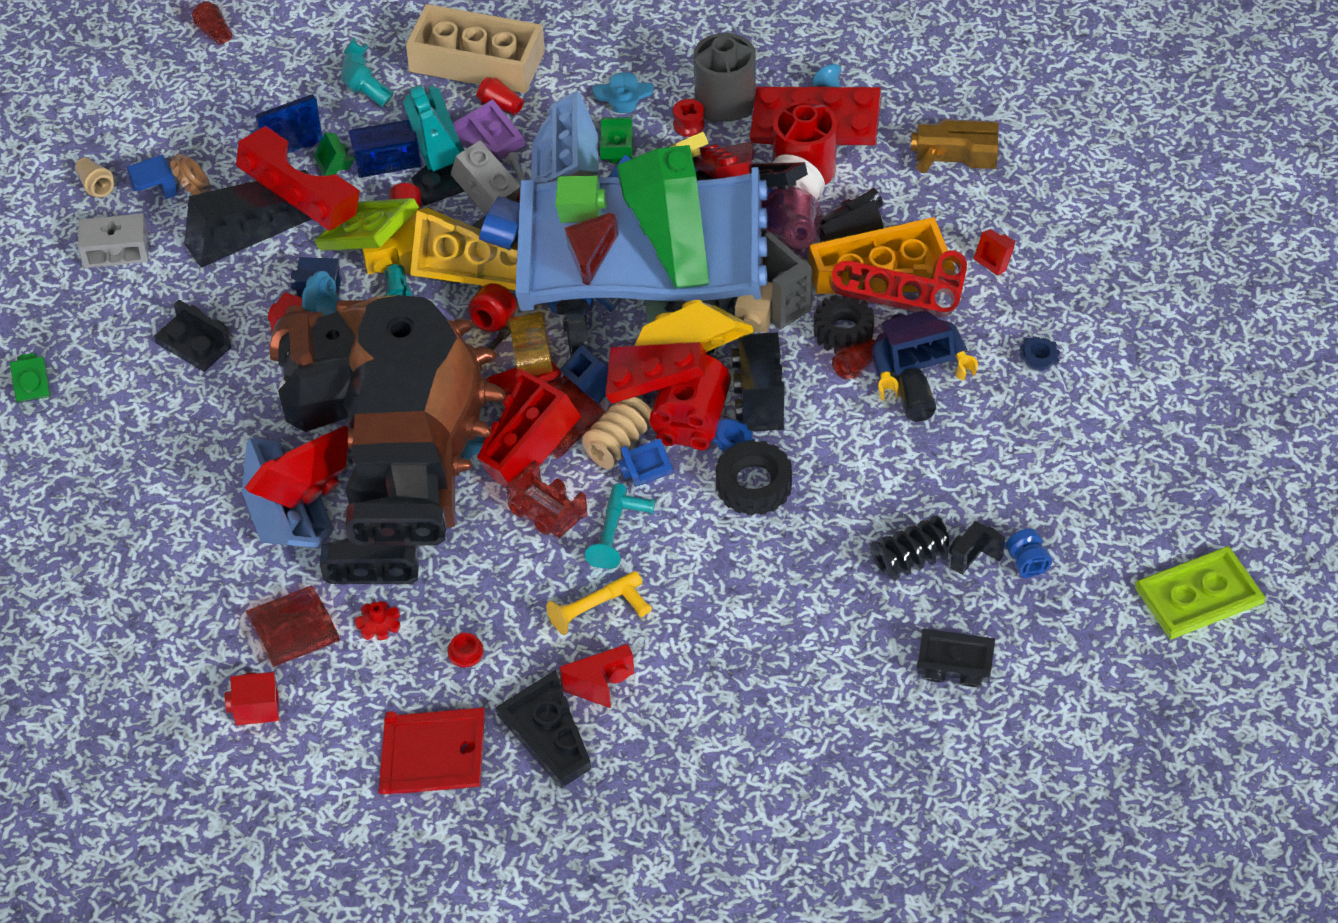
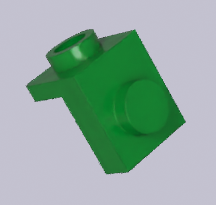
(616, 138)
(30, 378)

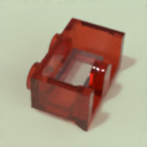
(544, 503)

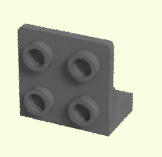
(789, 281)

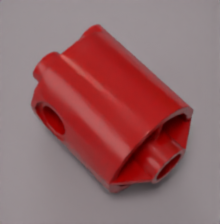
(808, 132)
(691, 409)

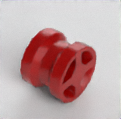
(688, 117)

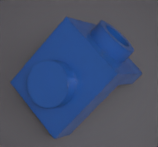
(645, 463)

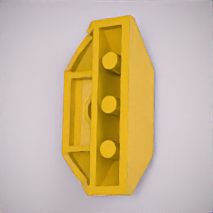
(694, 323)

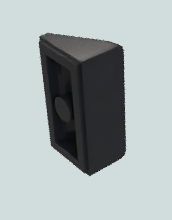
(857, 221)

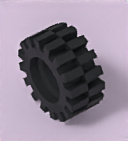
(843, 310)

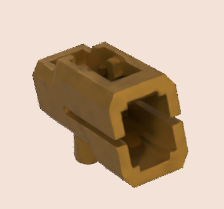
(957, 141)

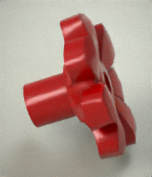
(378, 620)

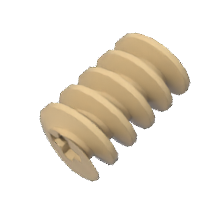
(615, 430)

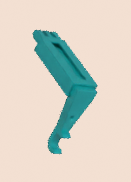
(432, 126)

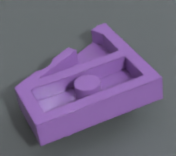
(492, 128)

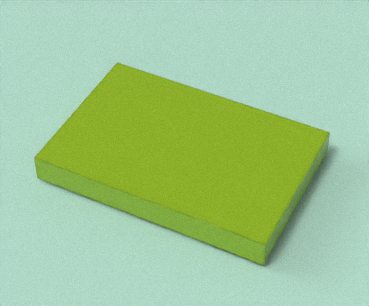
(370, 227)
(1199, 592)

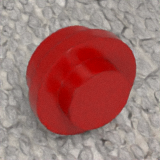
(465, 650)

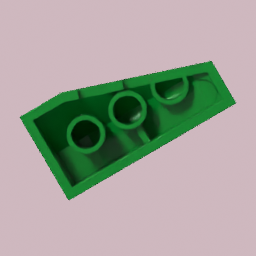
(666, 203)

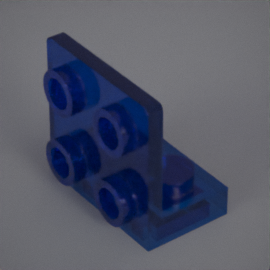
(295, 122)
(385, 148)

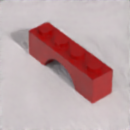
(322, 198)

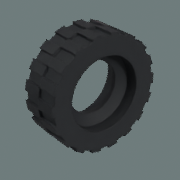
(754, 455)

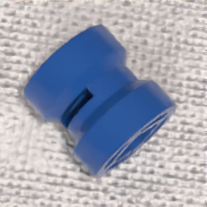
(1029, 554)

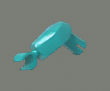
(360, 77)

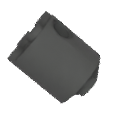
(725, 76)

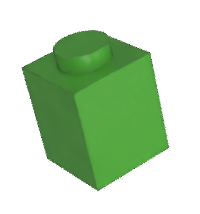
(579, 198)

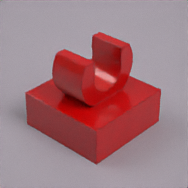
(994, 251)

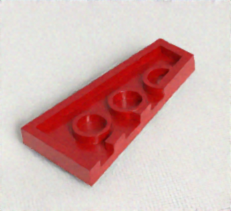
(725, 161)

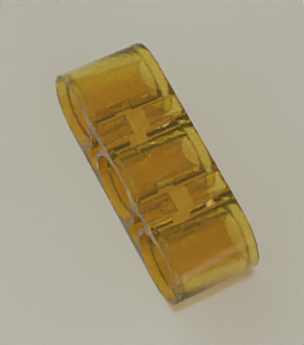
(531, 343)

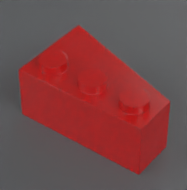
(528, 429)

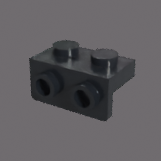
(955, 657)

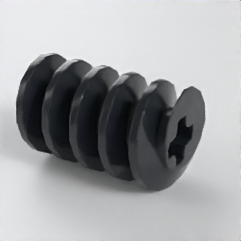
(911, 547)

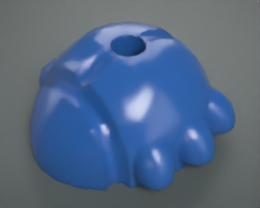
(731, 432)

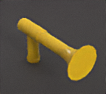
(563, 614)

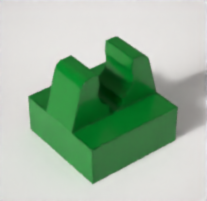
(332, 155)

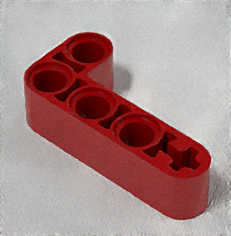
(897, 280)

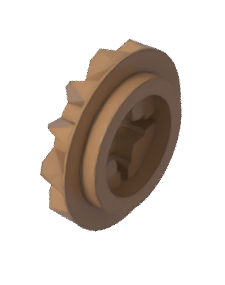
(189, 174)

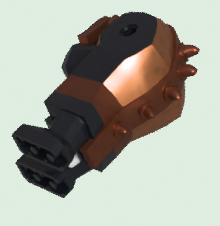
(409, 410)

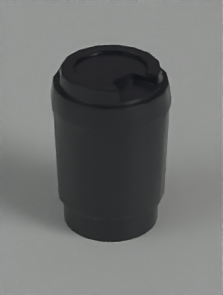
(916, 395)

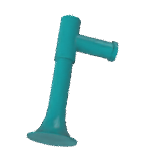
(603, 554)

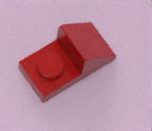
(590, 675)

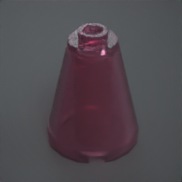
(793, 216)

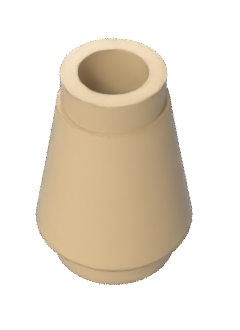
(95, 178)

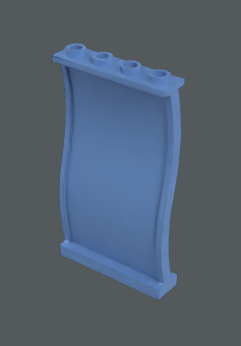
(631, 270)

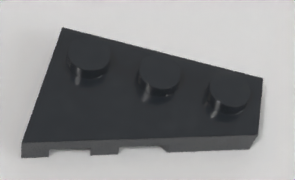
(547, 729)

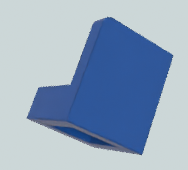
(152, 173)

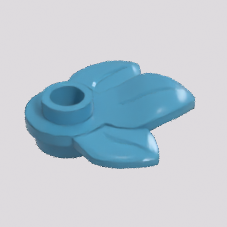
(623, 92)
(320, 294)

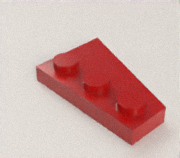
(652, 367)

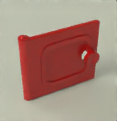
(425, 751)

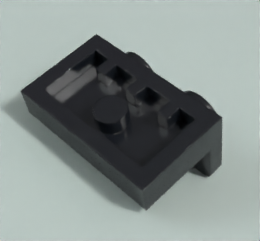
(194, 337)

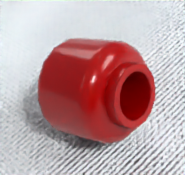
(491, 307)

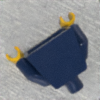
(917, 342)

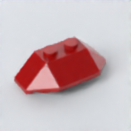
(303, 471)

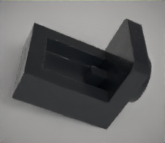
(973, 542)

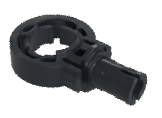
(574, 322)

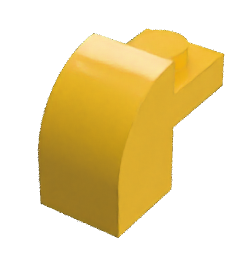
(395, 250)

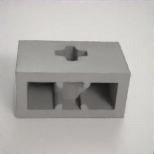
(483, 176)
(113, 240)

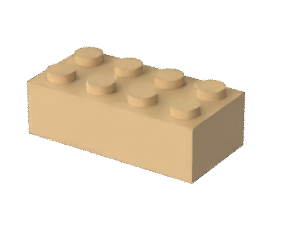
(474, 47)

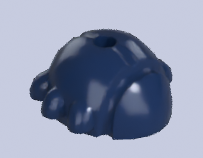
(1039, 353)

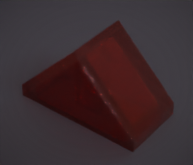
(590, 243)

